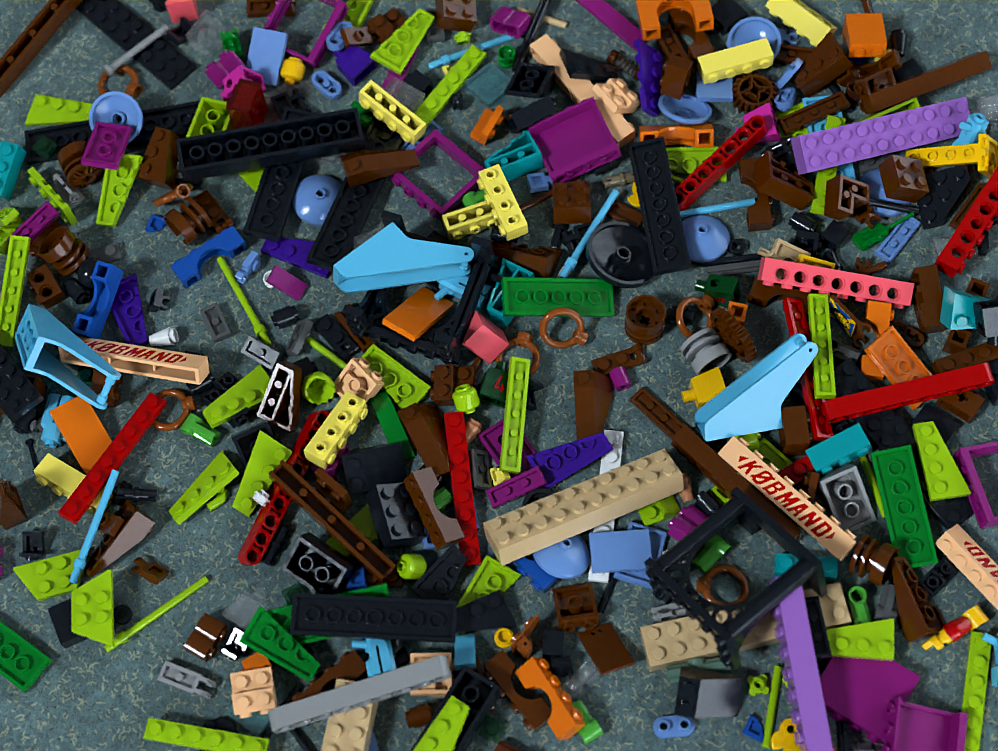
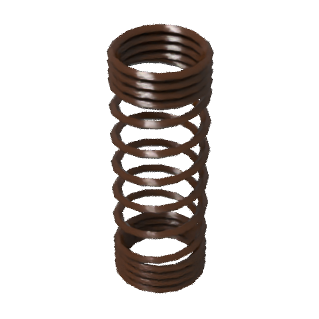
(614, 54)

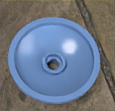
(754, 29)
(114, 104)
(686, 110)
(877, 192)
(308, 205)
(705, 245)
(565, 559)

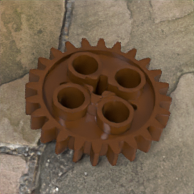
(733, 335)

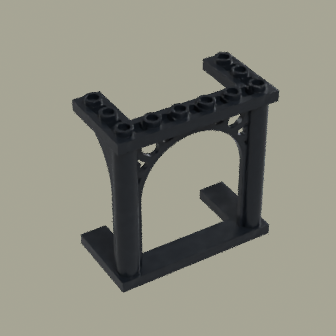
(446, 347)
(733, 631)

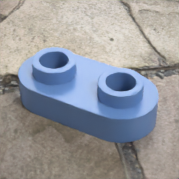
(334, 39)
(327, 86)
(785, 98)
(674, 728)

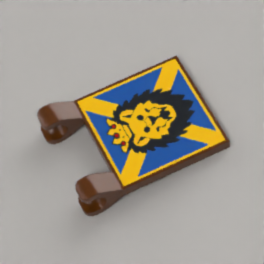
(847, 321)

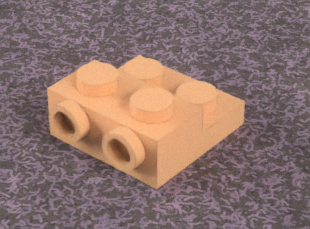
(617, 95)
(359, 380)
(438, 689)
(253, 692)

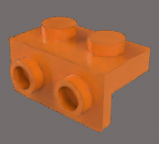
(486, 125)

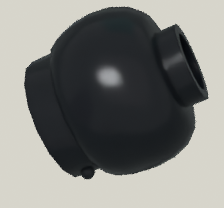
(85, 272)

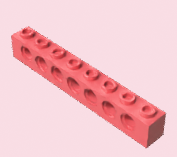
(902, 290)

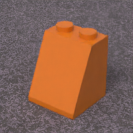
(864, 35)

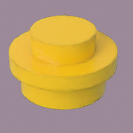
(503, 637)

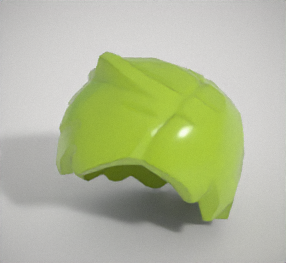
(318, 388)

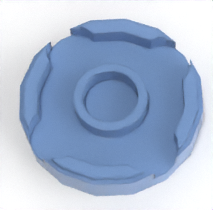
(788, 73)

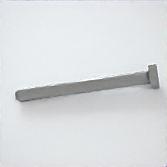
(136, 49)

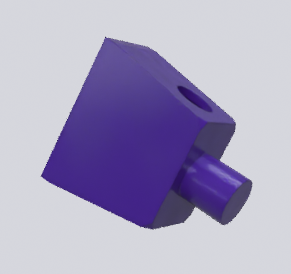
(354, 64)

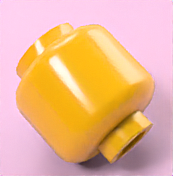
(292, 70)

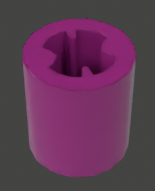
(620, 378)

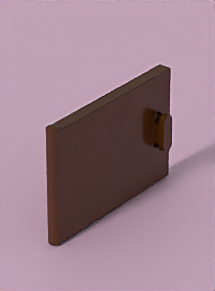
(605, 649)

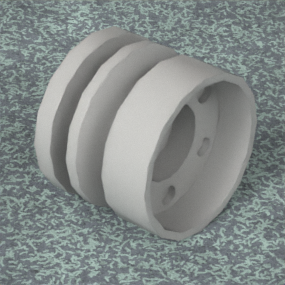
(705, 349)

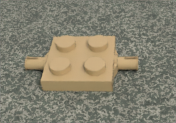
(783, 251)

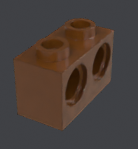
(47, 286)

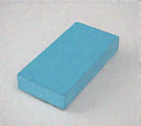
(465, 651)

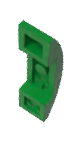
(391, 423)

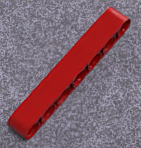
(720, 155)

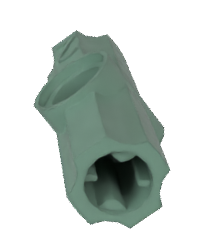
(713, 665)

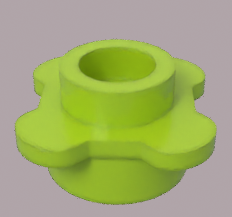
(462, 38)
(754, 690)

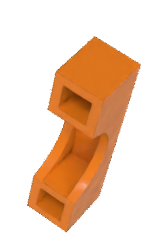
(693, 135)
(878, 317)
(564, 717)

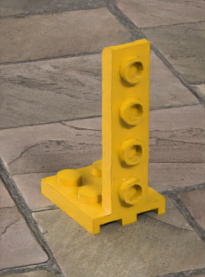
(983, 153)

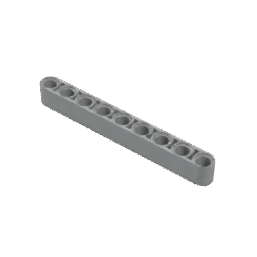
(359, 694)

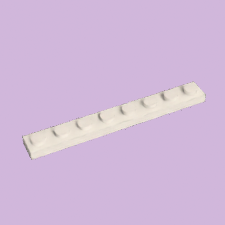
(608, 462)

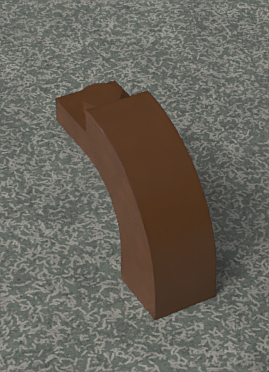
(857, 70)

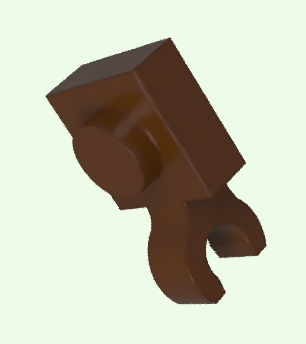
(152, 572)

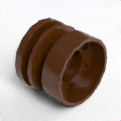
(77, 174)
(190, 218)
(63, 250)
(645, 319)
(869, 558)

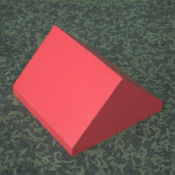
(182, 8)
(484, 338)

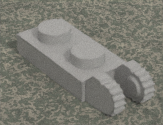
(184, 679)

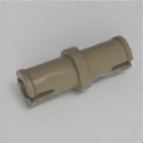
(619, 179)

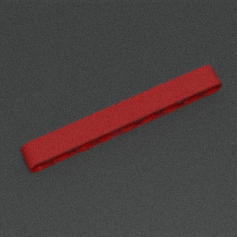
(908, 392)
(276, 493)

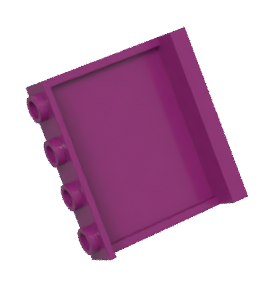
(574, 141)
(860, 691)
(923, 728)

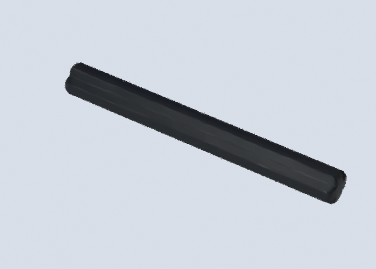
(531, 33)

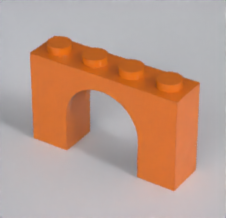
(650, 10)

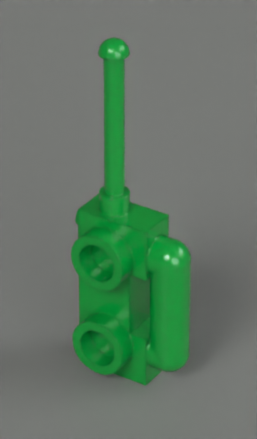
(866, 237)

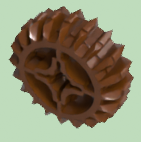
(760, 85)

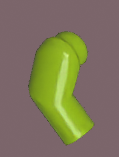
(218, 500)

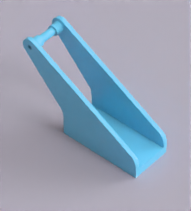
(396, 260)
(40, 327)
(756, 397)

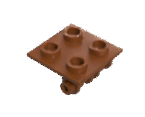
(520, 642)

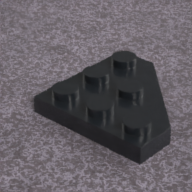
(944, 194)

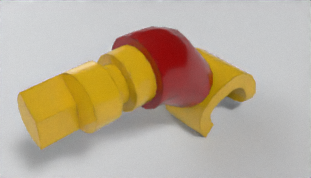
(957, 628)

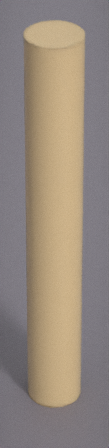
(550, 20)

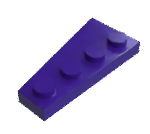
(649, 76)
(294, 253)
(129, 311)
(569, 458)

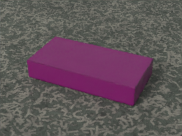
(286, 283)

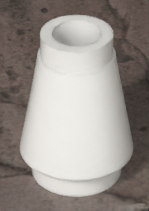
(164, 337)

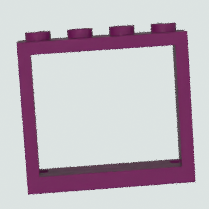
(320, 47)
(455, 153)
(977, 498)

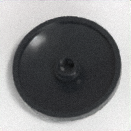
(620, 254)

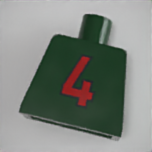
(721, 289)
(494, 385)

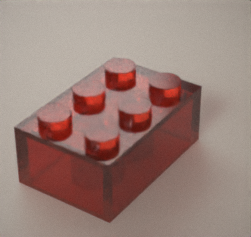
(247, 104)

